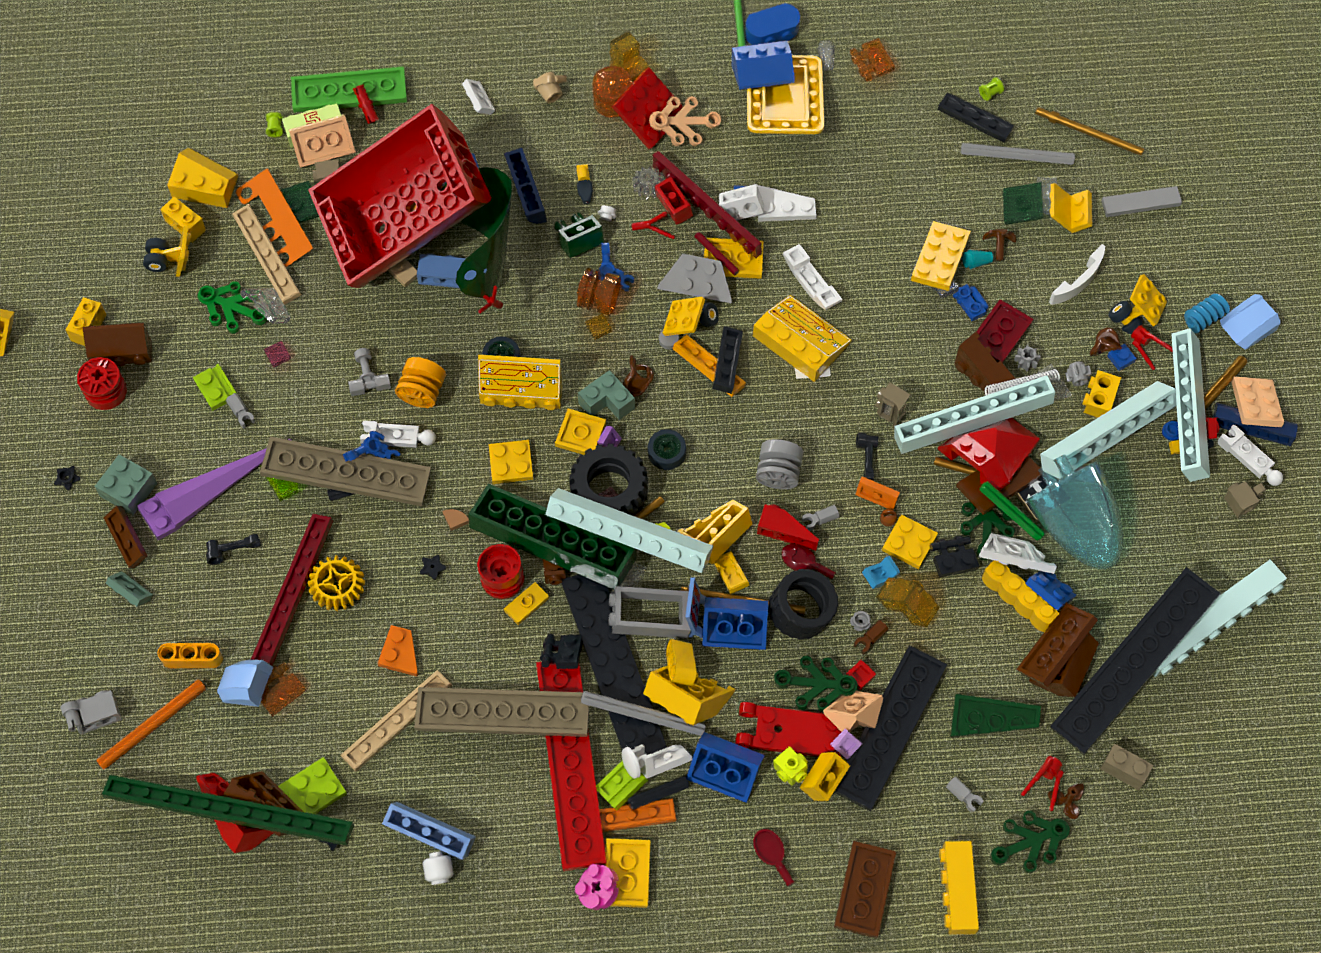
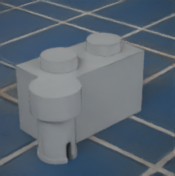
(91, 712)

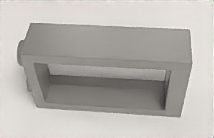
(645, 628)

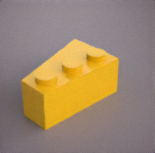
(721, 527)

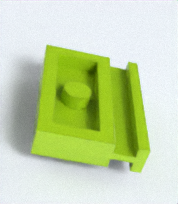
(214, 386)
(619, 786)

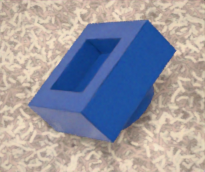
(1121, 358)

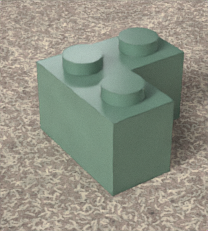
(606, 392)

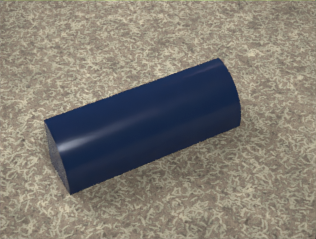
(525, 186)
(1230, 416)

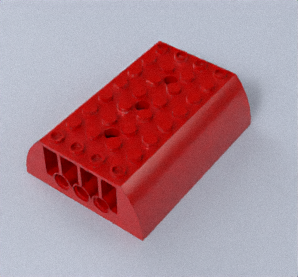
(384, 184)

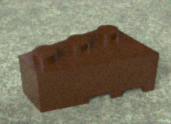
(979, 365)
(259, 789)

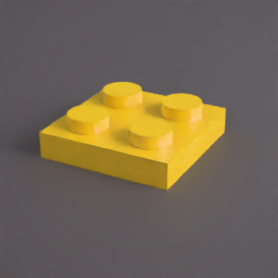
(579, 431)
(510, 462)
(909, 541)

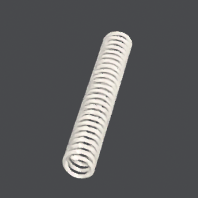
(1019, 381)

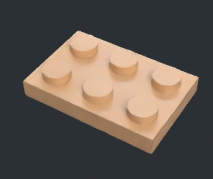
(322, 140)
(1257, 402)

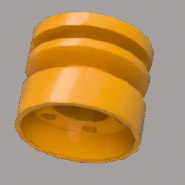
(420, 382)

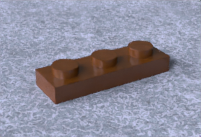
(125, 536)

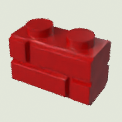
(673, 201)

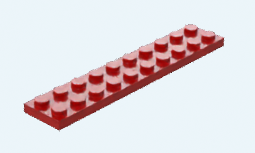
(573, 782)

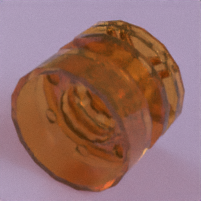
(608, 87)
(594, 290)

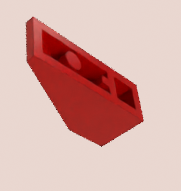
(782, 526)

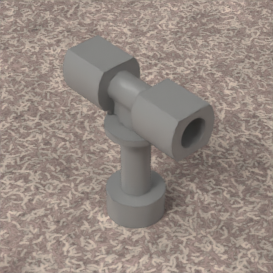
(368, 379)

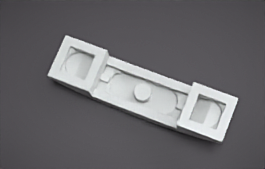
(810, 279)
(1067, 291)

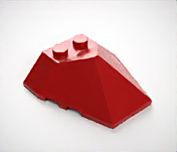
(993, 450)

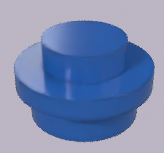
(1170, 431)

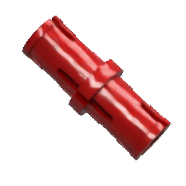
(365, 104)

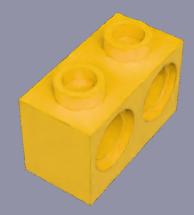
(178, 215)
(87, 314)
(1103, 395)

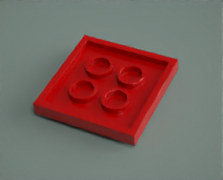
(642, 99)

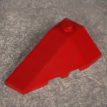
(237, 837)

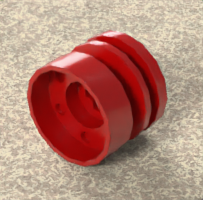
(101, 383)
(500, 571)

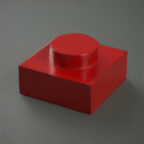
(1212, 427)
(862, 673)

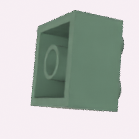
(126, 484)

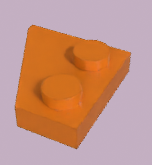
(399, 652)

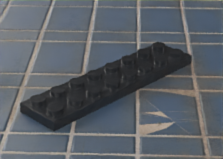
(899, 713)

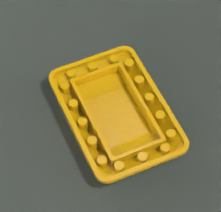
(791, 106)

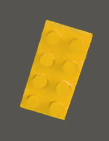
(940, 256)

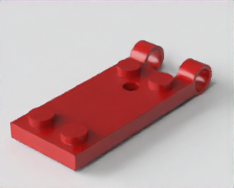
(801, 730)

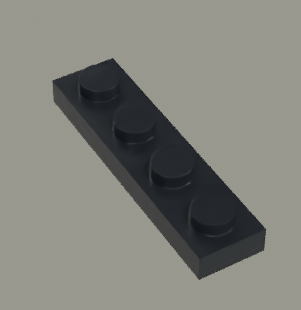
(975, 117)
(727, 360)

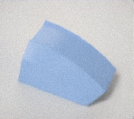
(1250, 321)
(244, 682)

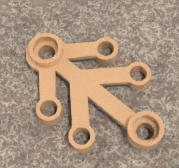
(682, 121)

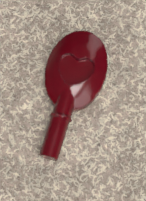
(800, 557)
(771, 851)

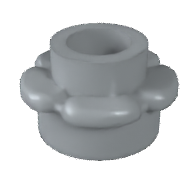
(860, 615)

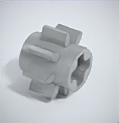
(1027, 358)
(1078, 373)

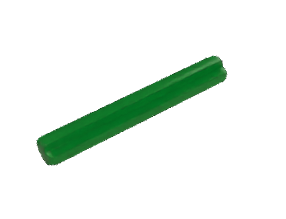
(1012, 511)

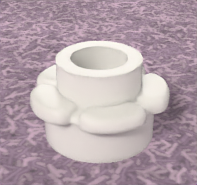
(607, 213)

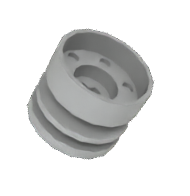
(779, 464)

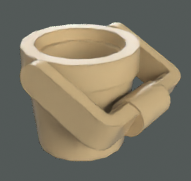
(549, 86)

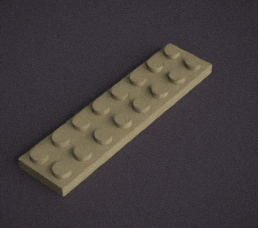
(361, 476)
(501, 712)

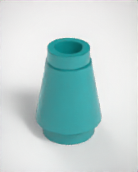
(976, 258)

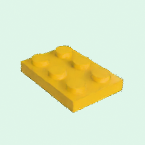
(747, 264)
(631, 863)

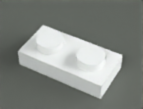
(478, 97)

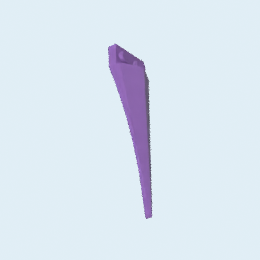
(178, 504)

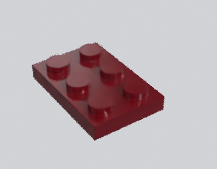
(1003, 330)

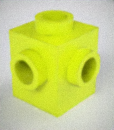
(791, 766)

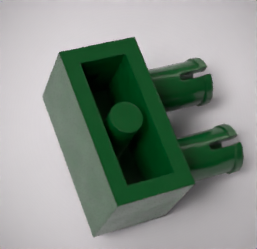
(579, 236)

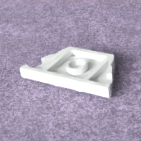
(1015, 552)

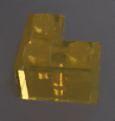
(626, 54)
(910, 599)

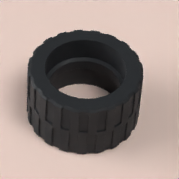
(819, 588)

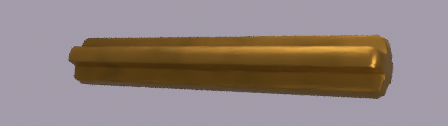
(1224, 380)

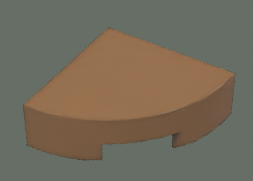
(455, 518)

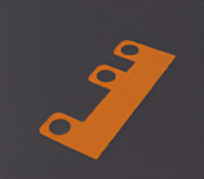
(282, 216)

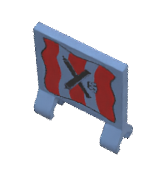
(695, 598)

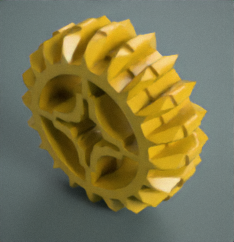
(318, 589)

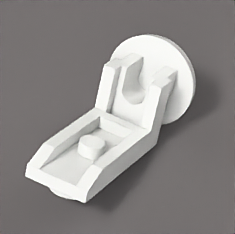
(650, 765)

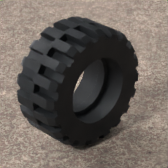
(611, 460)

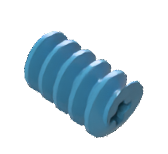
(1206, 312)

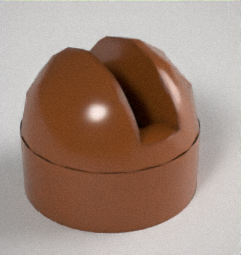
(888, 520)

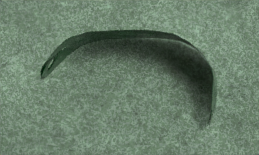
(493, 223)

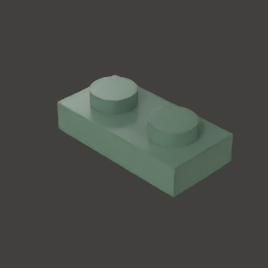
(129, 589)

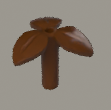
(1000, 234)
(1074, 793)

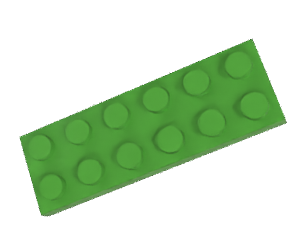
(320, 90)

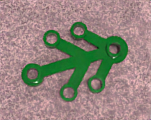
(228, 304)

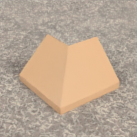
(855, 710)

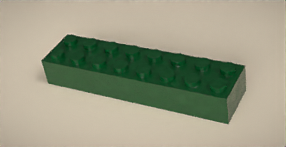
(568, 546)

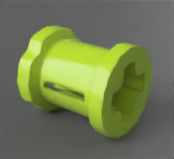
(991, 89)
(274, 124)

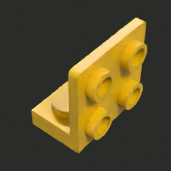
(1069, 210)

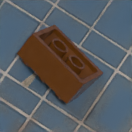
(119, 343)
(1073, 672)

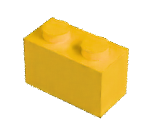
(824, 776)

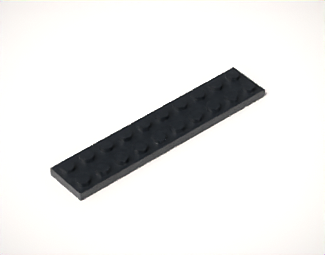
(1135, 661)
(611, 662)

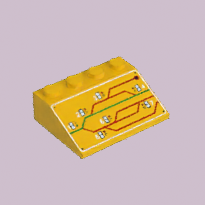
(800, 337)
(520, 382)

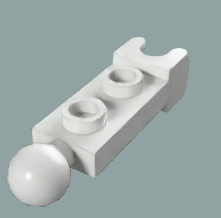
(399, 434)
(1250, 455)

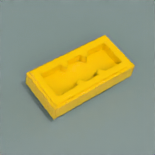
(731, 572)
(526, 603)

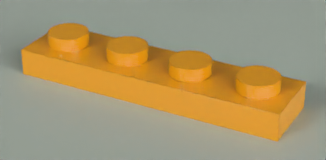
(702, 360)

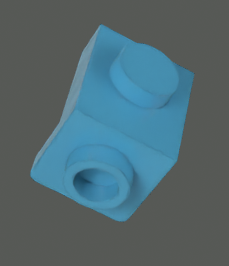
(879, 573)

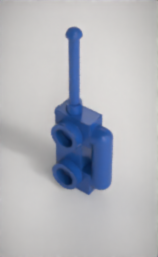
(972, 309)

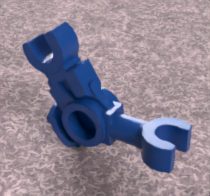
(607, 267)
(371, 446)

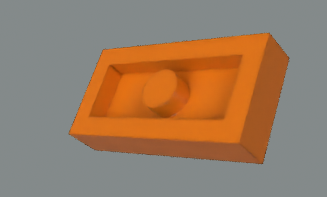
(877, 493)

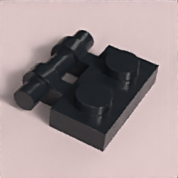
(955, 562)
(568, 651)

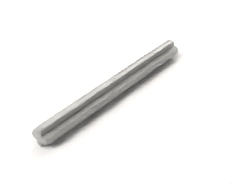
(1017, 153)
(640, 713)

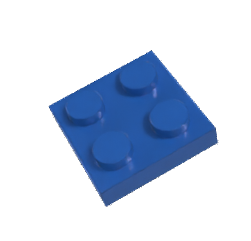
(1051, 589)

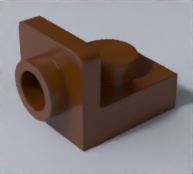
(553, 573)

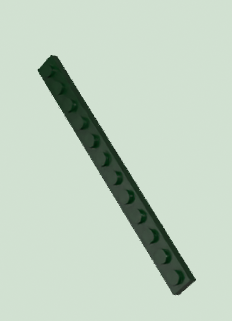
(228, 810)

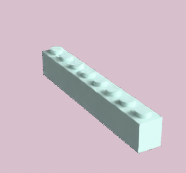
(1190, 405)
(974, 414)
(1110, 427)
(629, 530)
(1226, 609)

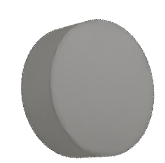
(667, 342)

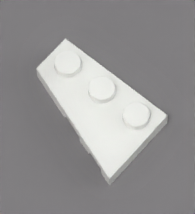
(785, 206)

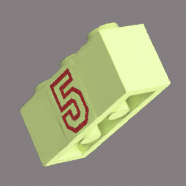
(309, 117)

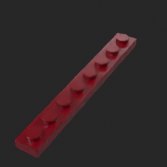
(708, 205)
(292, 589)

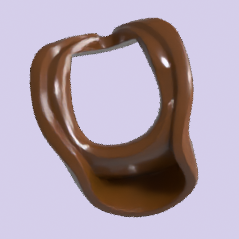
(1106, 340)
(634, 382)

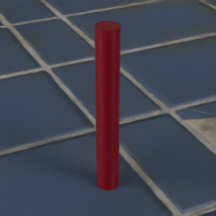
(716, 253)

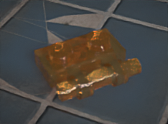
(877, 57)
(283, 693)

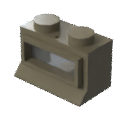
(892, 403)

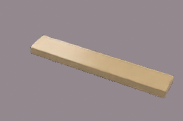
(266, 254)
(389, 725)

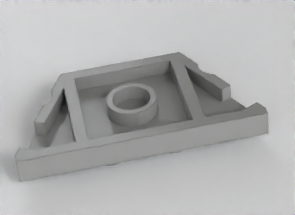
(697, 278)

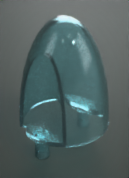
(1081, 514)

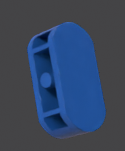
(772, 25)

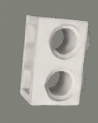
(742, 202)

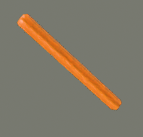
(151, 724)

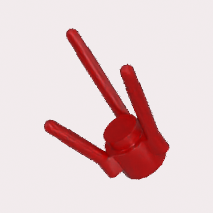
(1143, 336)
(1049, 769)

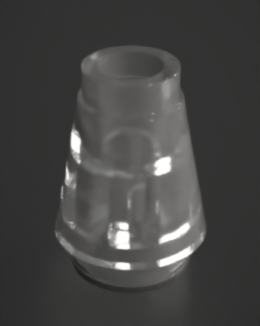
(826, 52)

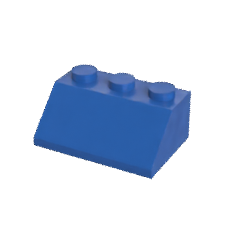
(763, 65)
(735, 623)
(725, 767)

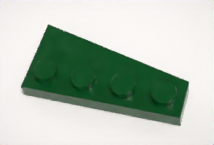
(985, 716)

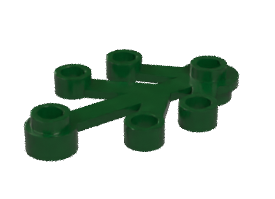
(987, 519)
(818, 683)
(1033, 840)

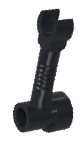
(867, 443)
(215, 550)

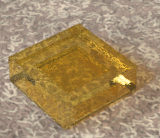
(598, 326)

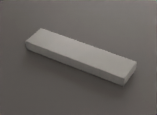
(1141, 201)

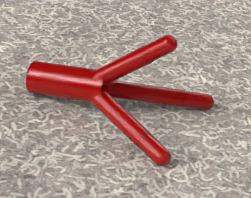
(647, 224)
(491, 301)

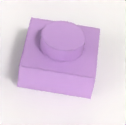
(846, 743)

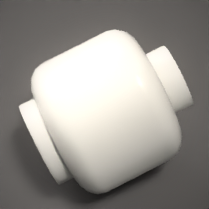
(438, 868)

